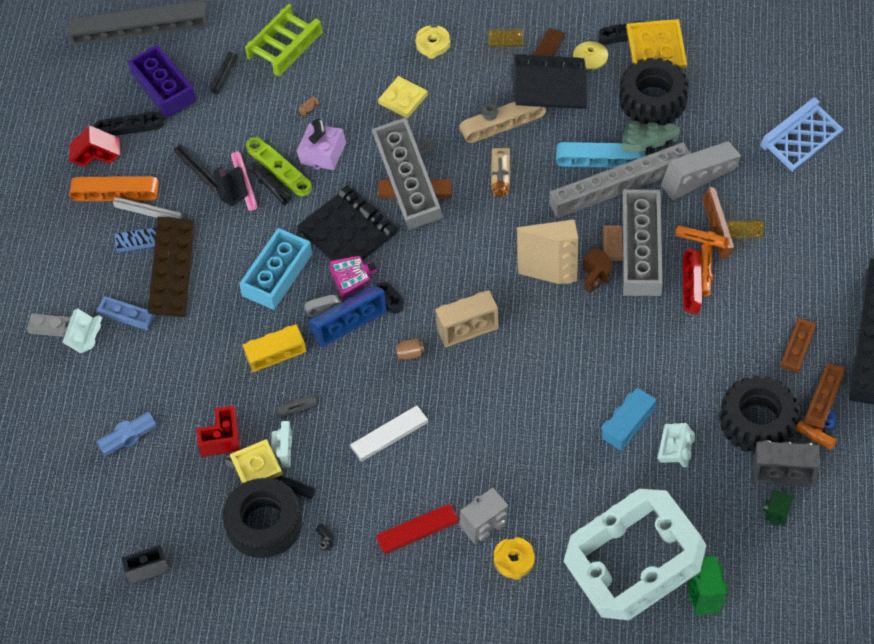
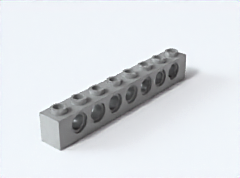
(614, 181)

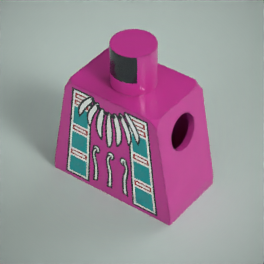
(351, 274)

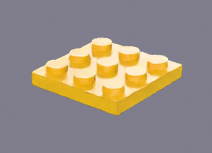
(657, 40)

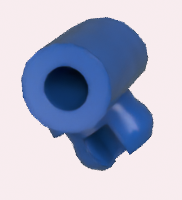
(831, 421)

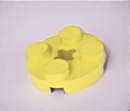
(432, 49)

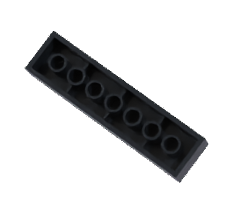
(863, 371)

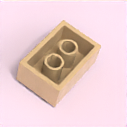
(467, 318)

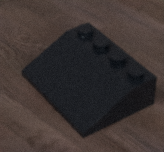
(549, 81)

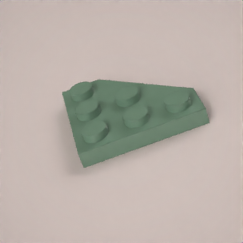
(639, 135)

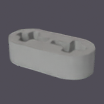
(321, 305)

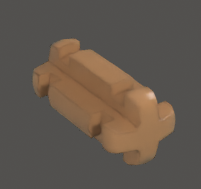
(308, 105)

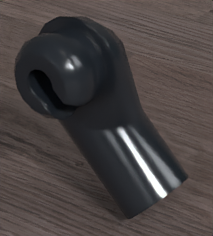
(319, 128)
(327, 537)

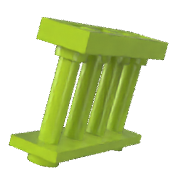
(289, 52)

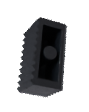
(145, 564)

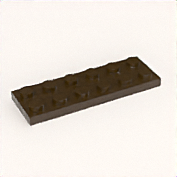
(171, 267)

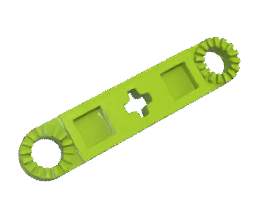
(287, 174)

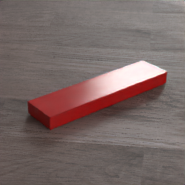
(417, 528)

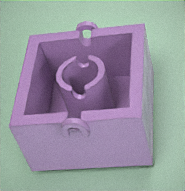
(325, 151)

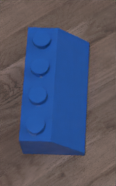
(348, 315)

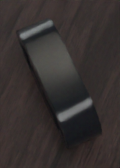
(392, 295)

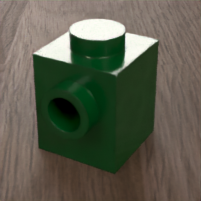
(777, 507)

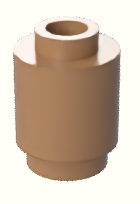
(409, 349)

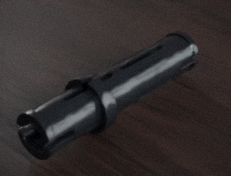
(264, 177)

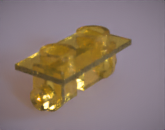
(512, 37)
(745, 229)

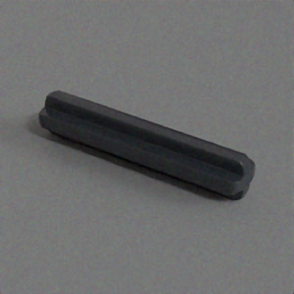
(223, 72)

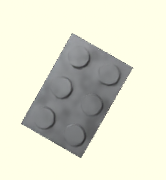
(786, 463)

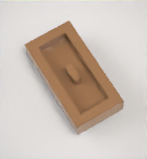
(613, 242)

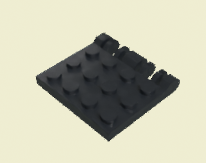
(346, 229)

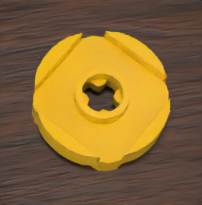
(510, 568)

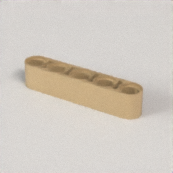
(508, 117)

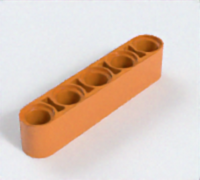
(107, 188)

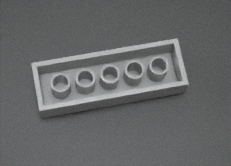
(407, 173)
(641, 243)

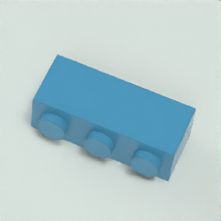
(628, 418)

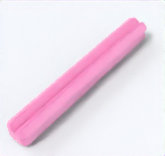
(250, 199)

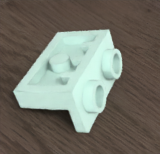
(82, 331)
(281, 444)
(676, 444)

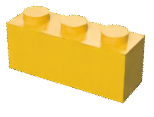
(274, 348)

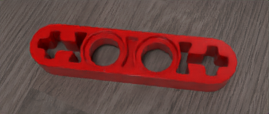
(692, 281)

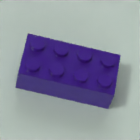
(161, 81)

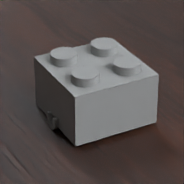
(483, 517)

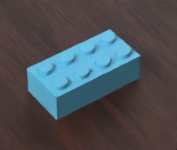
(276, 268)

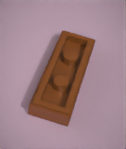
(798, 345)

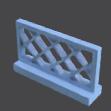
(788, 127)

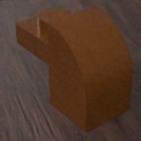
(599, 267)

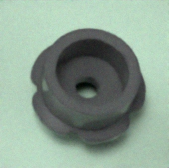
(489, 112)

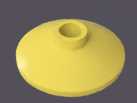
(593, 54)

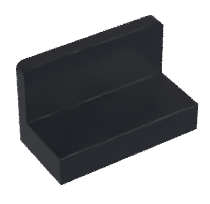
(230, 185)

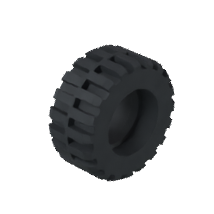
(653, 74)
(758, 392)

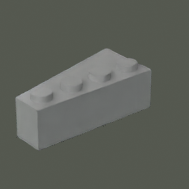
(699, 168)

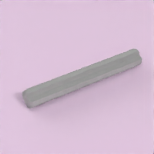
(145, 208)

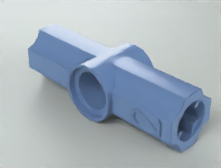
(126, 434)

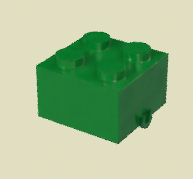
(708, 587)

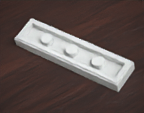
(389, 433)

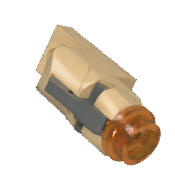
(500, 171)

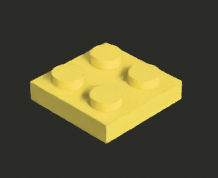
(402, 97)
(256, 462)

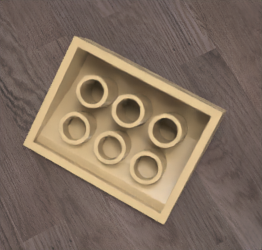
(548, 251)

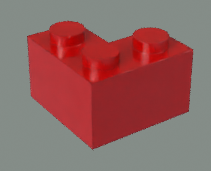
(94, 144)
(222, 437)

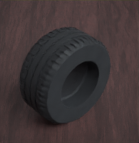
(257, 494)

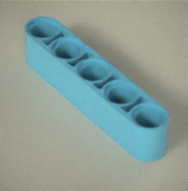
(594, 155)

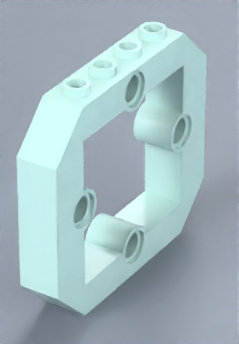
(613, 525)

